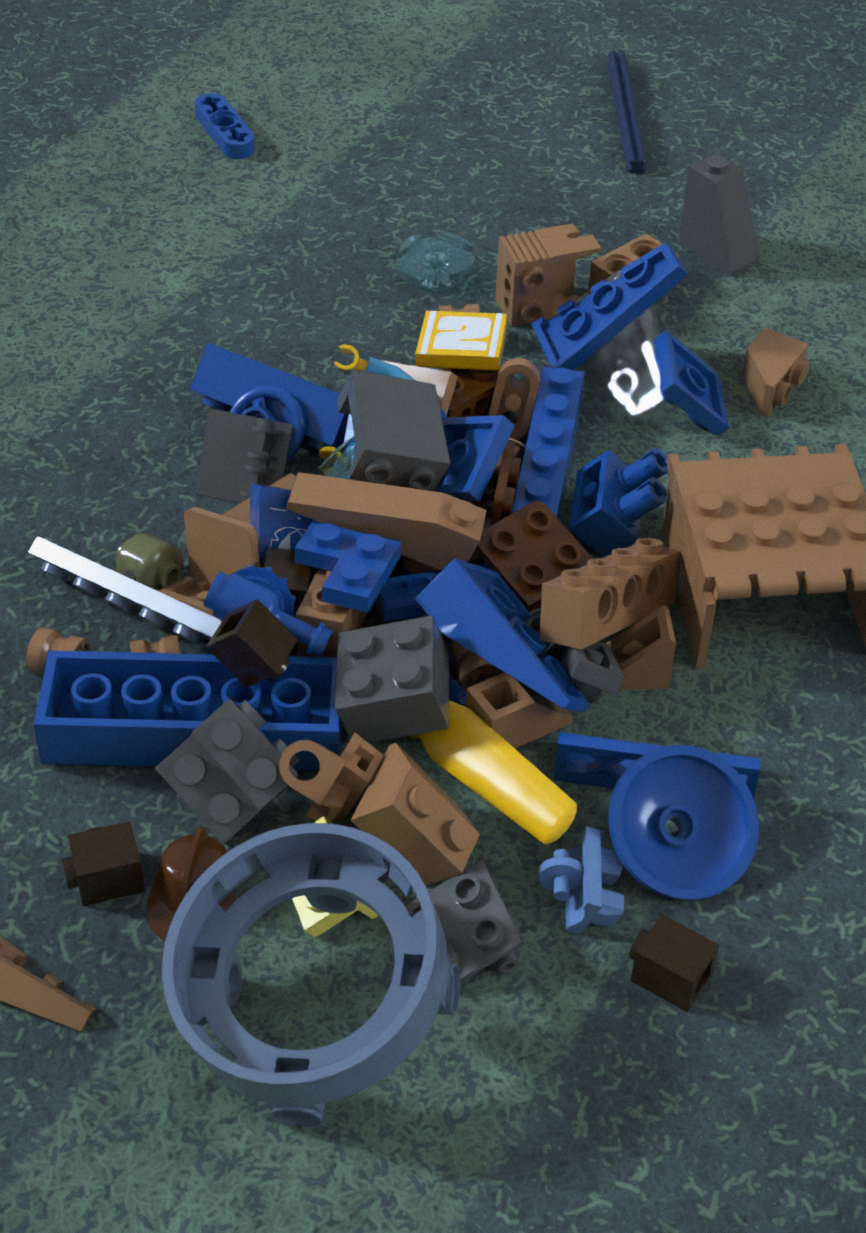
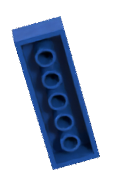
(147, 704)

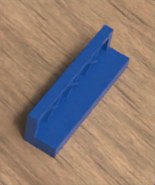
(604, 760)

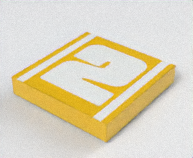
(461, 340)

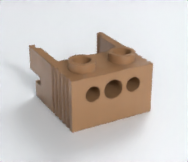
(539, 271)

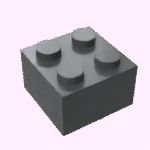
(393, 680)

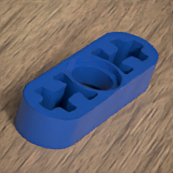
(224, 135)

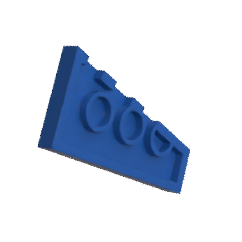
(598, 318)

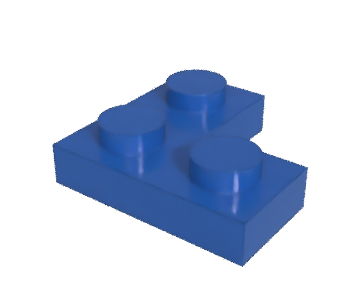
(356, 560)

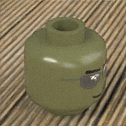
(150, 561)

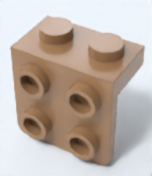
(213, 546)

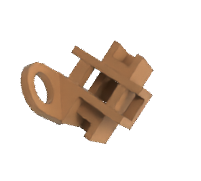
(339, 777)

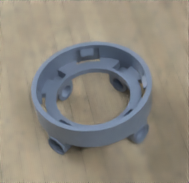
(333, 871)

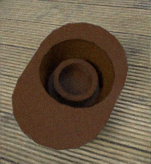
(178, 870)

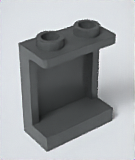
(395, 430)

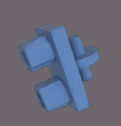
(578, 880)

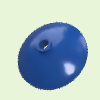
(712, 816)

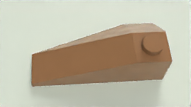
(427, 523)

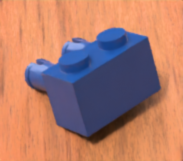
(614, 498)

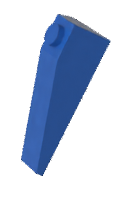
(490, 620)

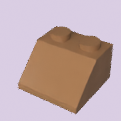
(416, 818)

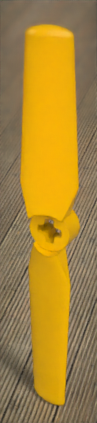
(500, 774)

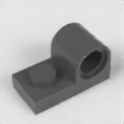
(592, 669)

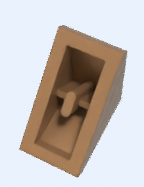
(646, 651)

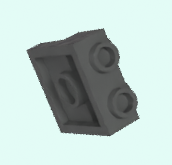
(227, 769)

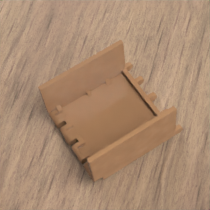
(764, 529)

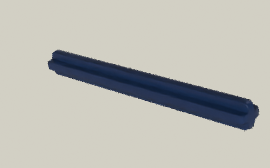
(626, 112)

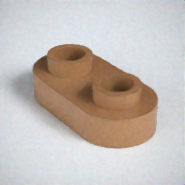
(515, 395)

